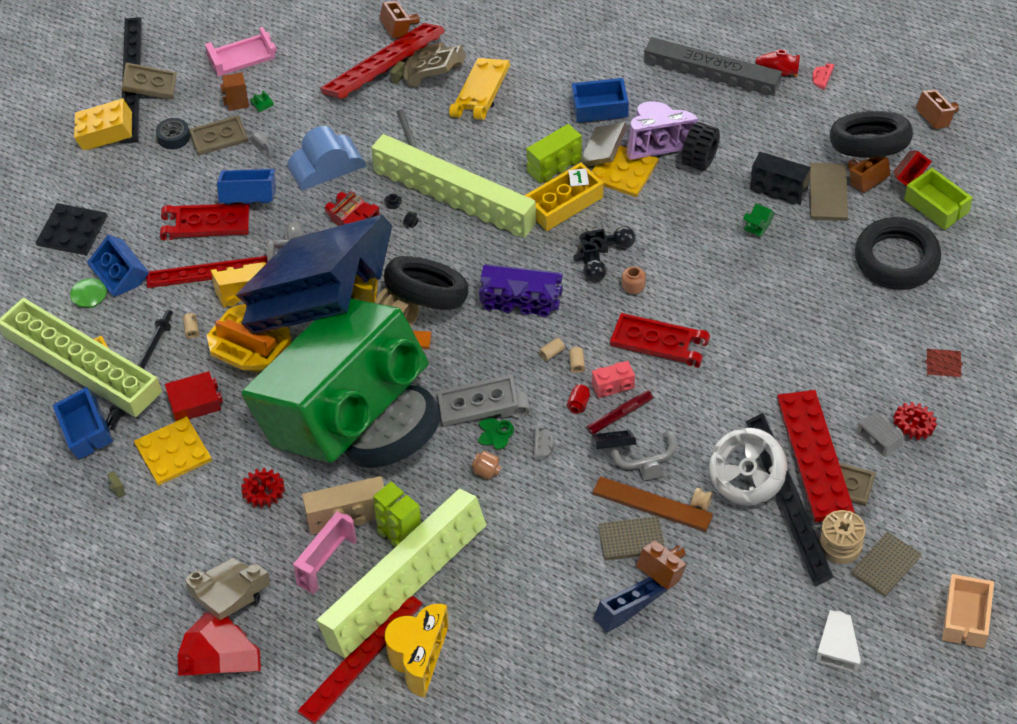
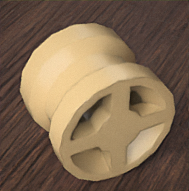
(701, 499)

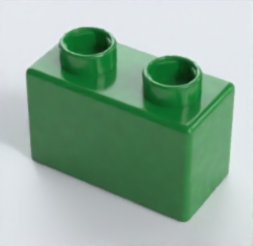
(335, 380)

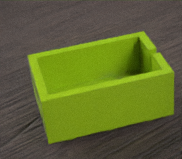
(554, 153)
(938, 198)
(394, 518)

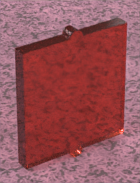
(944, 362)

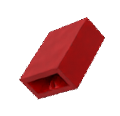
(194, 396)

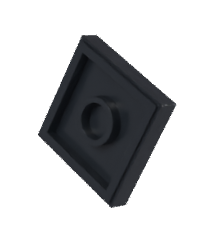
(613, 439)

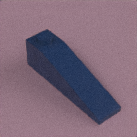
(625, 604)

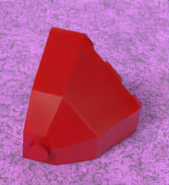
(216, 648)

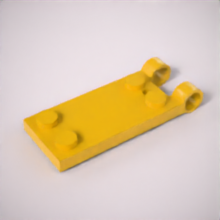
(480, 88)

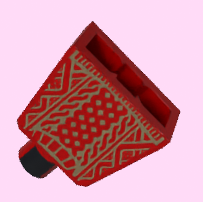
(911, 167)

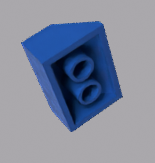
(117, 266)

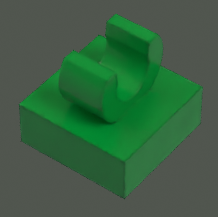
(261, 101)

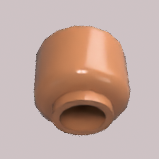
(633, 280)
(486, 465)

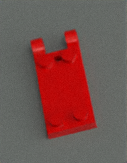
(206, 220)
(658, 338)

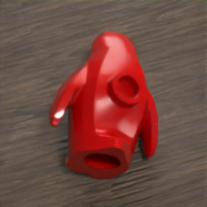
(780, 61)

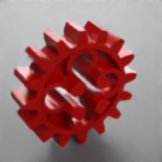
(917, 427)
(252, 487)

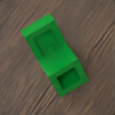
(758, 220)

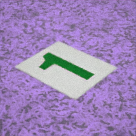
(578, 177)

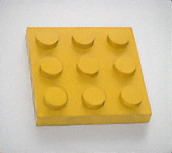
(624, 173)
(172, 451)

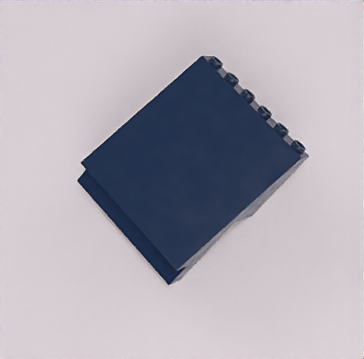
(315, 275)

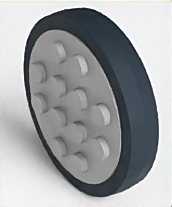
(398, 431)

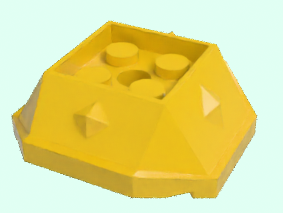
(242, 357)

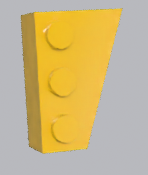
(231, 281)

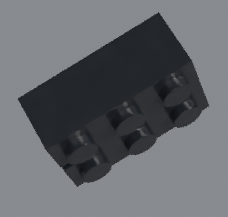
(780, 178)

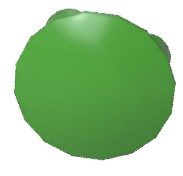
(88, 292)

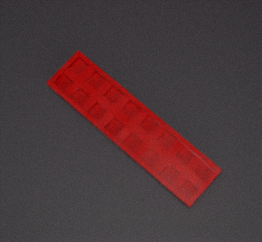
(382, 60)
(814, 454)

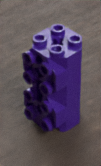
(521, 287)

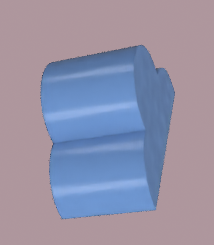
(324, 158)

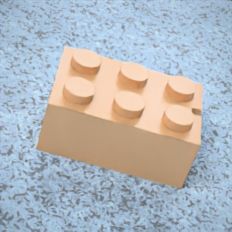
(968, 611)

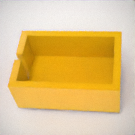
(103, 124)

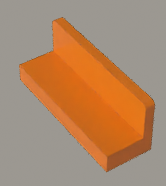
(241, 336)

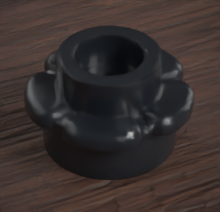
(392, 201)
(410, 220)

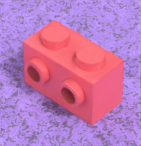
(613, 379)

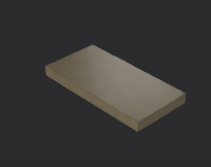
(828, 192)

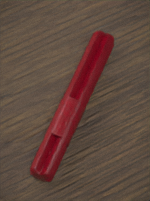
(620, 412)

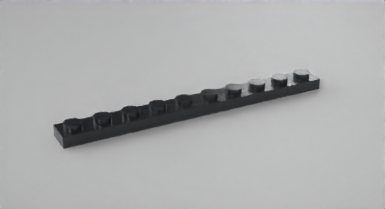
(132, 54)
(796, 515)

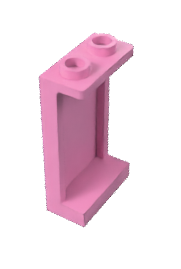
(241, 53)
(321, 548)

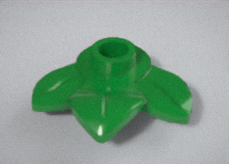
(493, 433)

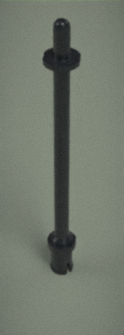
(162, 325)

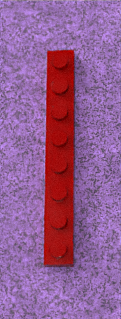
(352, 666)

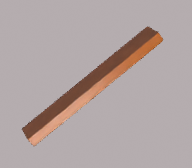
(653, 504)

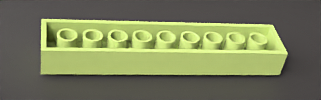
(454, 186)
(80, 357)
(401, 573)

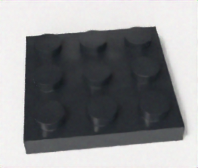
(71, 229)

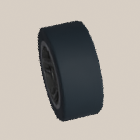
(172, 133)

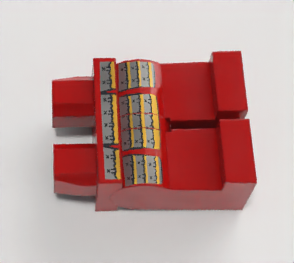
(350, 209)

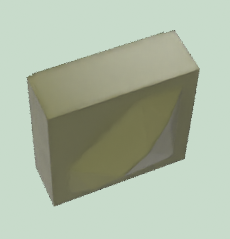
(397, 72)
(115, 484)

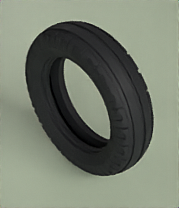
(845, 142)
(898, 228)
(401, 276)

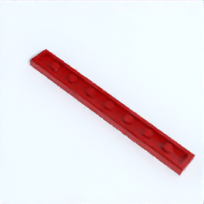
(195, 272)

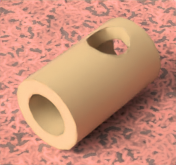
(190, 325)
(551, 349)
(577, 359)

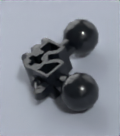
(597, 241)

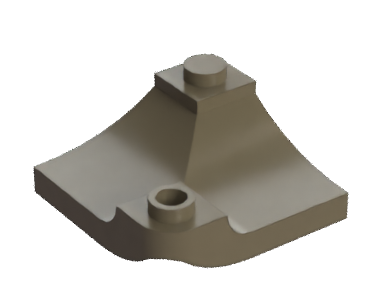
(432, 61)
(227, 586)

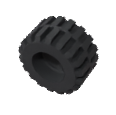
(700, 146)

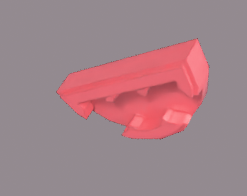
(822, 74)

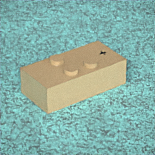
(350, 499)

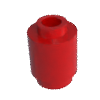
(578, 399)

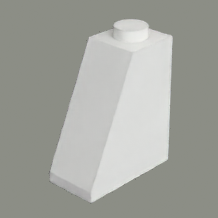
(839, 643)

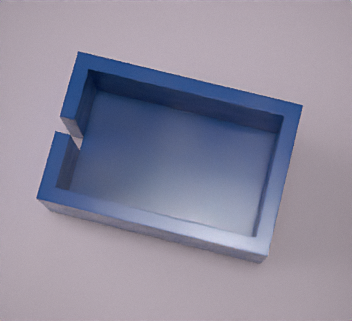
(600, 100)
(246, 186)
(82, 423)

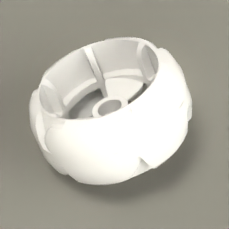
(754, 442)

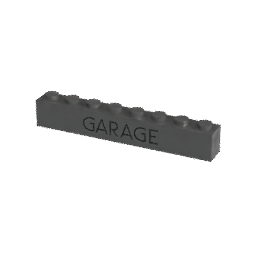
(712, 66)

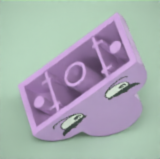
(658, 130)

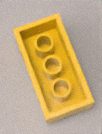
(559, 200)

